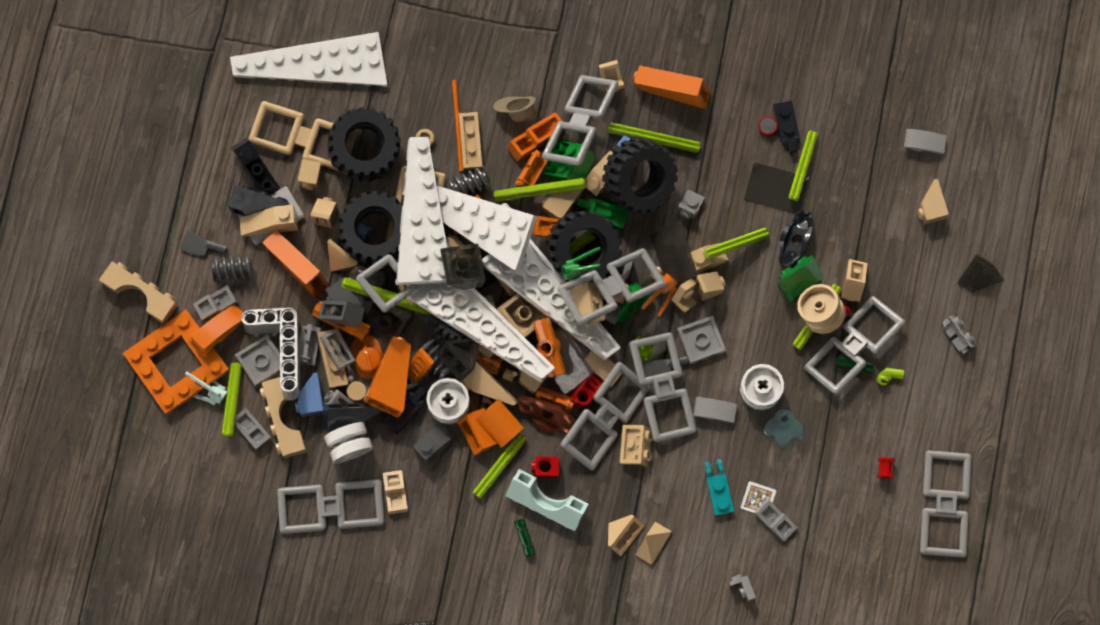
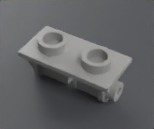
(964, 339)
(308, 344)

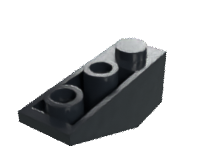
(254, 166)
(246, 201)

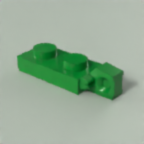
(611, 212)

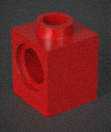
(553, 473)

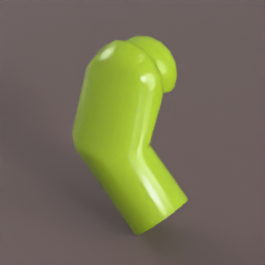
(889, 373)

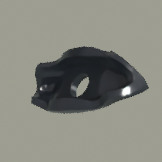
(800, 226)

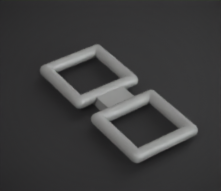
(580, 120)
(361, 279)
(611, 286)
(854, 345)
(663, 387)
(605, 417)
(945, 504)
(330, 506)

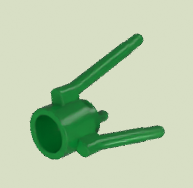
(572, 270)

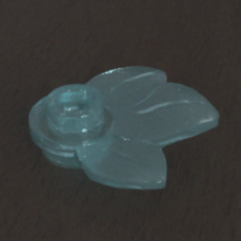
(783, 430)

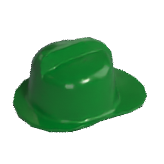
(629, 309)

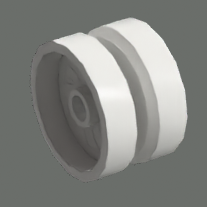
(444, 390)
(766, 397)
(348, 442)

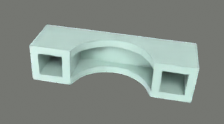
(526, 492)

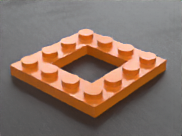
(140, 359)

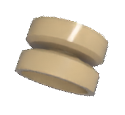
(821, 308)

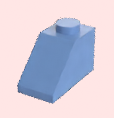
(310, 398)

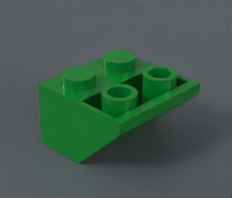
(563, 171)
(798, 279)

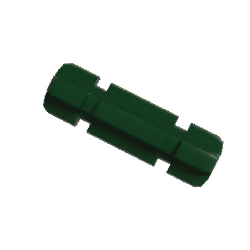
(849, 364)
(524, 537)

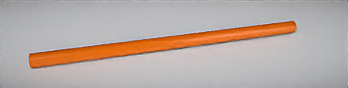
(457, 123)

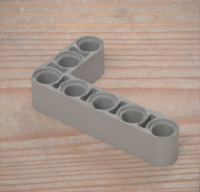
(287, 345)

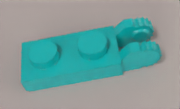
(719, 490)

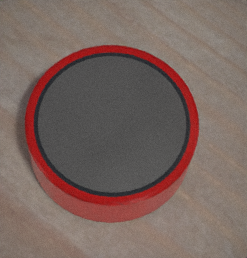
(767, 126)

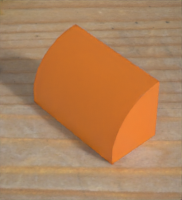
(500, 423)
(475, 434)

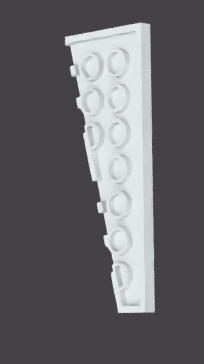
(331, 61)
(420, 220)
(492, 226)
(539, 285)
(480, 321)

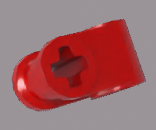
(587, 389)

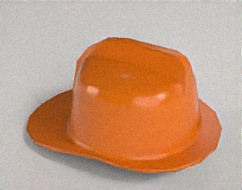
(367, 356)

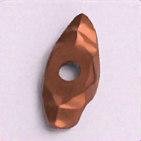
(534, 410)

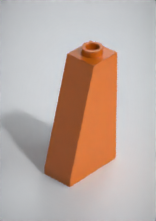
(673, 86)
(296, 264)
(390, 380)

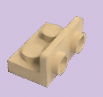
(636, 445)

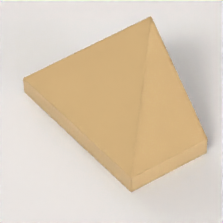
(339, 259)
(623, 532)
(653, 543)

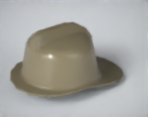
(518, 108)

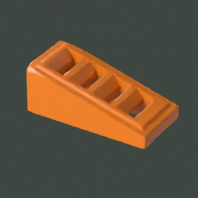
(420, 365)

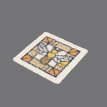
(756, 495)

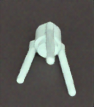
(217, 394)

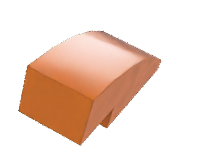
(533, 138)
(217, 328)

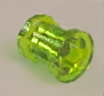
(645, 350)

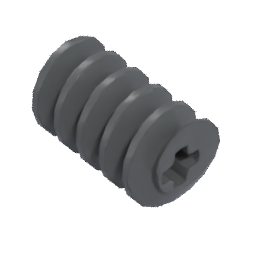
(472, 182)
(232, 268)
(439, 367)

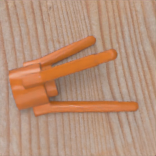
(670, 286)

